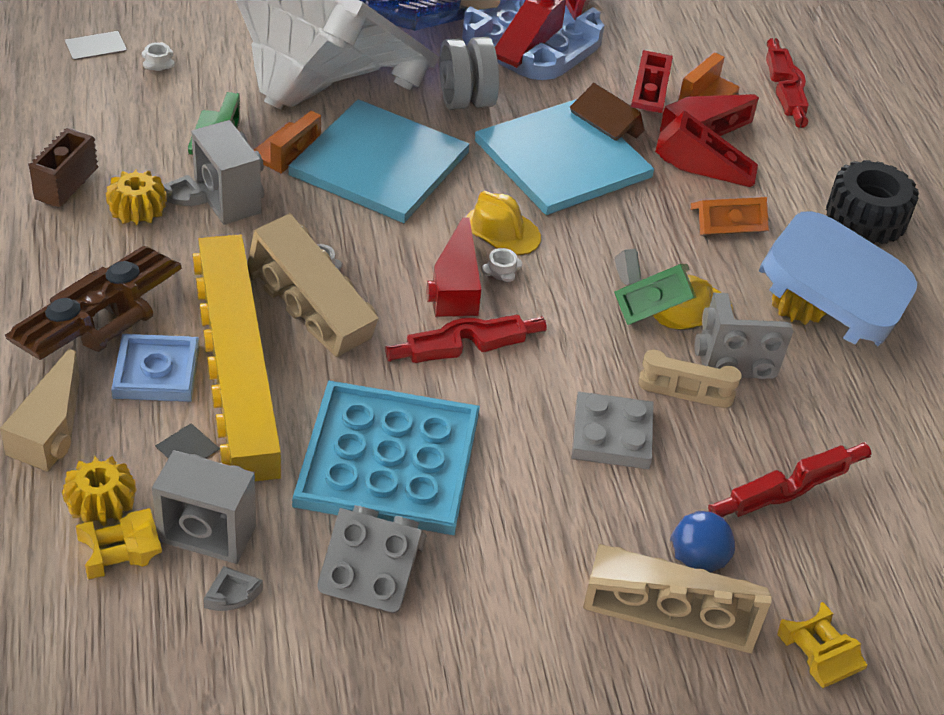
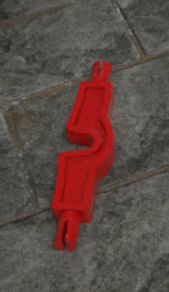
(790, 82)
(447, 341)
(777, 489)

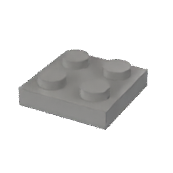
(613, 430)

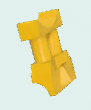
(139, 539)
(835, 658)

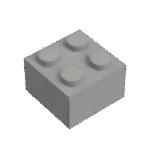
(227, 171)
(205, 506)

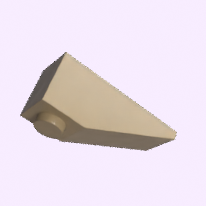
(43, 423)

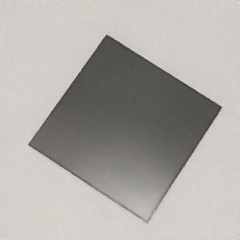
(189, 441)

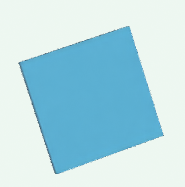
(561, 158)
(379, 160)
(388, 455)

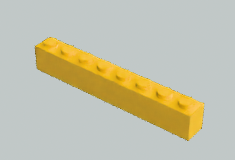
(237, 358)

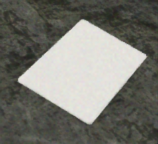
(95, 45)

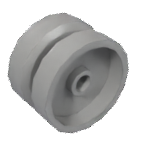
(469, 73)

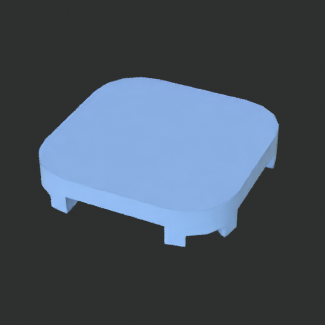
(545, 61)
(840, 275)

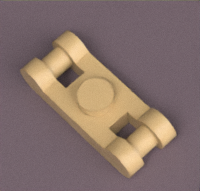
(689, 380)

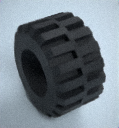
(873, 200)

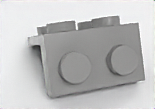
(748, 345)
(370, 558)

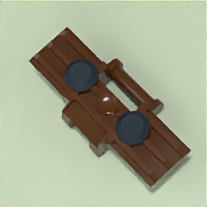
(109, 288)

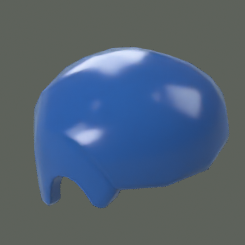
(703, 541)

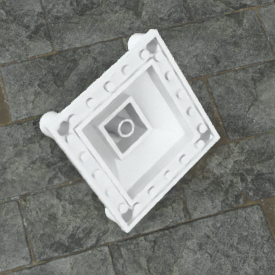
(312, 43)

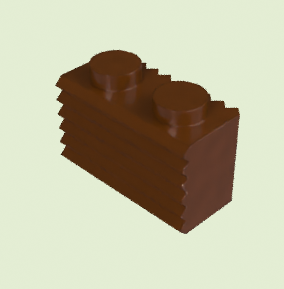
(63, 167)

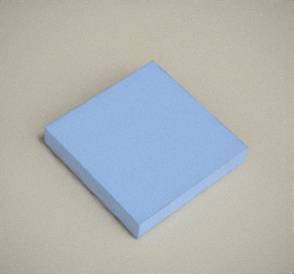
(156, 368)

